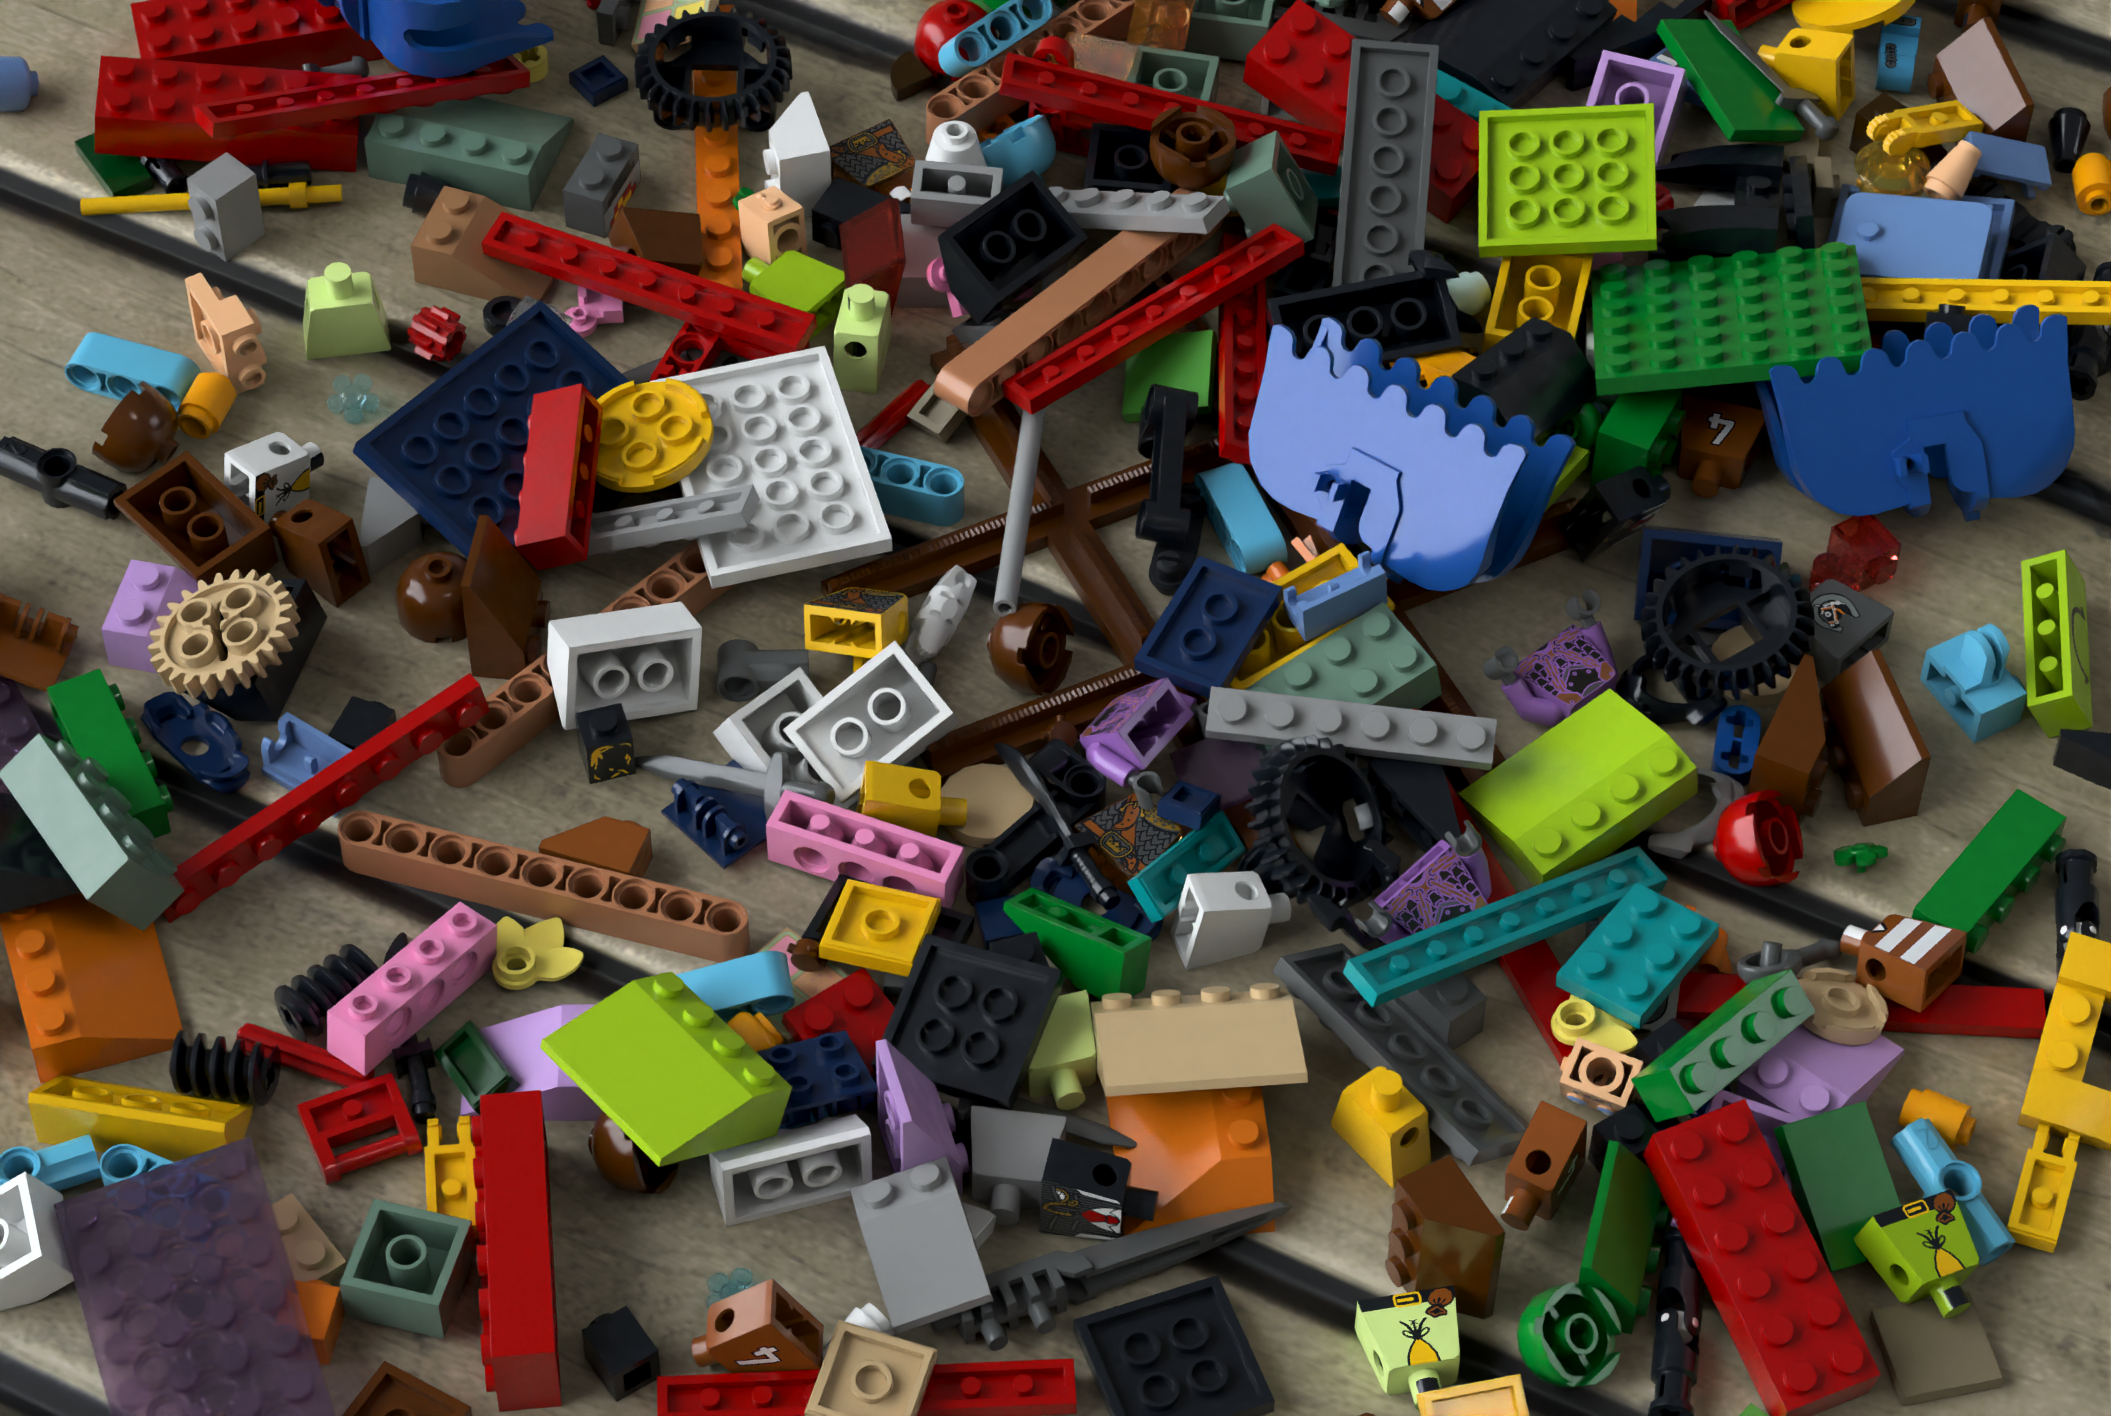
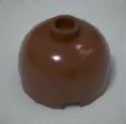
(1192, 146)
(139, 431)
(431, 597)
(1030, 647)
(624, 1162)

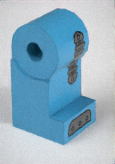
(1897, 54)

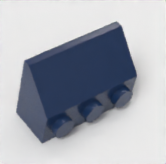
(1666, 545)

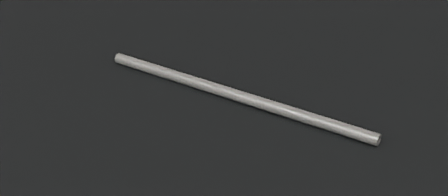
(1021, 500)

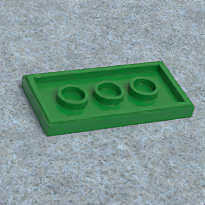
(1728, 83)

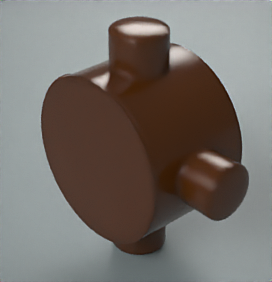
(1061, 730)
(806, 955)

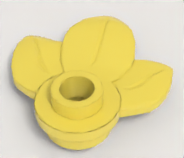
(535, 950)
(1583, 1020)

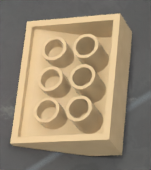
(1197, 1040)

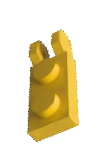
(1923, 126)
(450, 1172)
(2043, 1192)

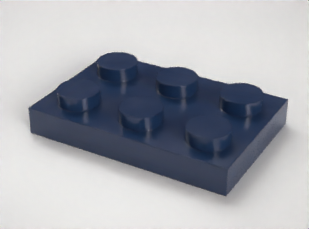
(1208, 627)

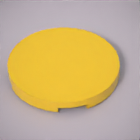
(1847, 15)
(652, 435)

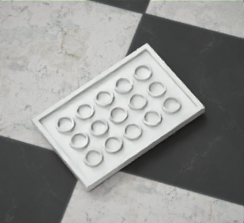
(792, 438)

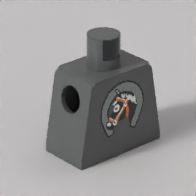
(1845, 628)

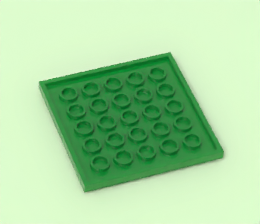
(1726, 318)

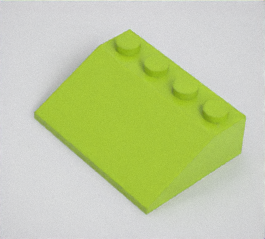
(1582, 789)
(670, 1071)

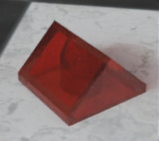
(875, 249)

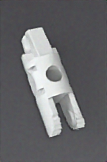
(939, 615)

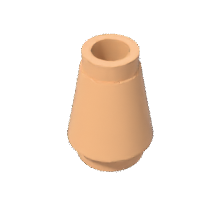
(1953, 173)

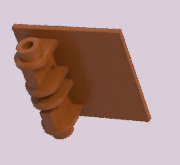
(33, 649)

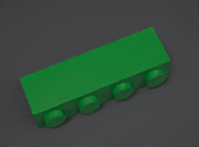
(93, 725)
(1994, 869)
(1723, 1046)

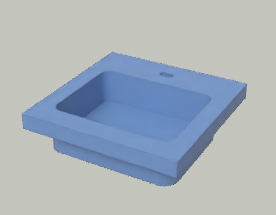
(1923, 235)

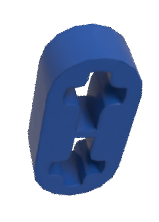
(1743, 747)

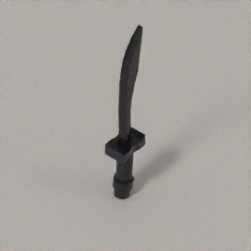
(1076, 845)
(415, 1059)

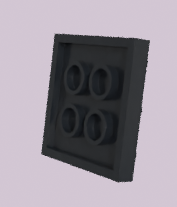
(973, 1019)
(1174, 1356)

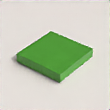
(1174, 361)

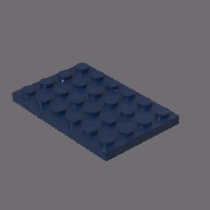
(466, 434)

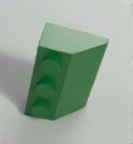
(1621, 1234)

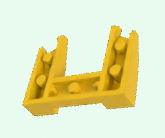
(2055, 1085)

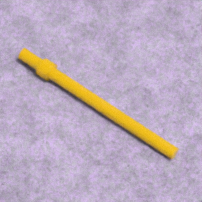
(296, 195)

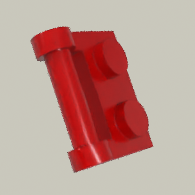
(352, 1116)

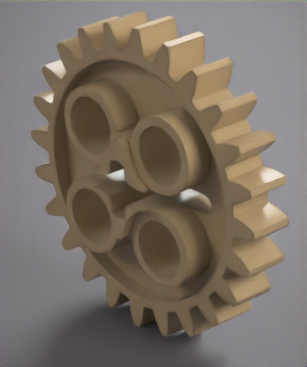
(254, 629)

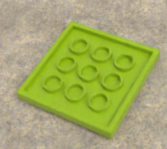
(1567, 180)

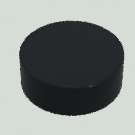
(497, 313)

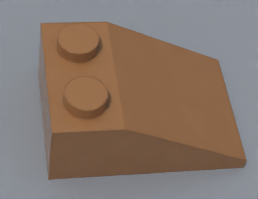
(451, 256)

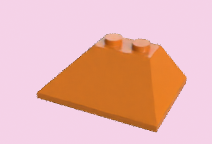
(1196, 1149)

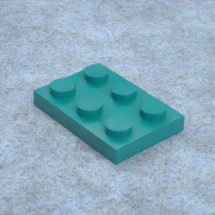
(1637, 955)

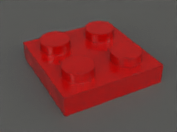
(848, 1005)

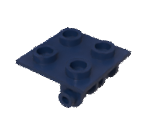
(717, 819)
(821, 1073)

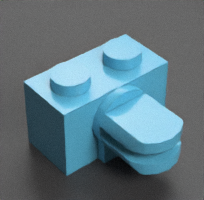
(1972, 682)

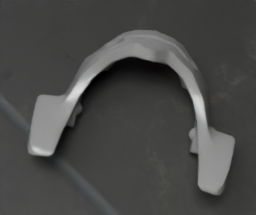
(1680, 844)

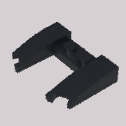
(1726, 229)

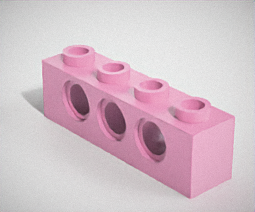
(841, 841)
(411, 988)

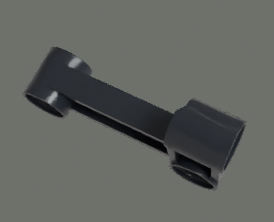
(1162, 432)
(1017, 852)

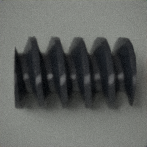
(321, 989)
(224, 1071)

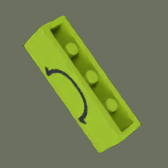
(2056, 643)

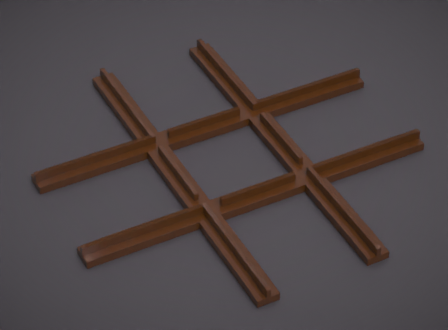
(1067, 526)

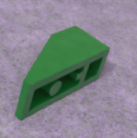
(1085, 946)

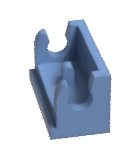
(2012, 161)
(1337, 599)
(298, 753)

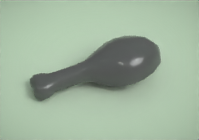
(1775, 959)

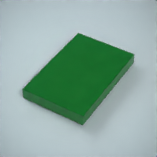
(1837, 1178)

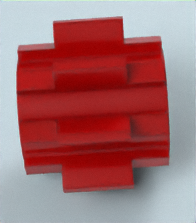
(437, 333)

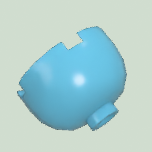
(1021, 149)

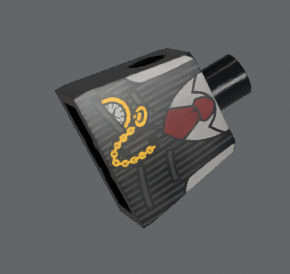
(1630, 500)
(1090, 1193)

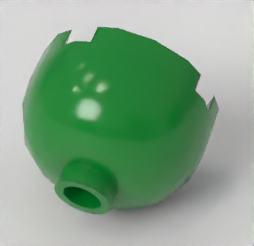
(1569, 1336)

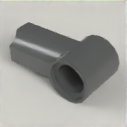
(747, 670)

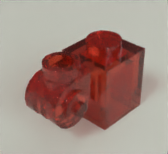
(1857, 554)

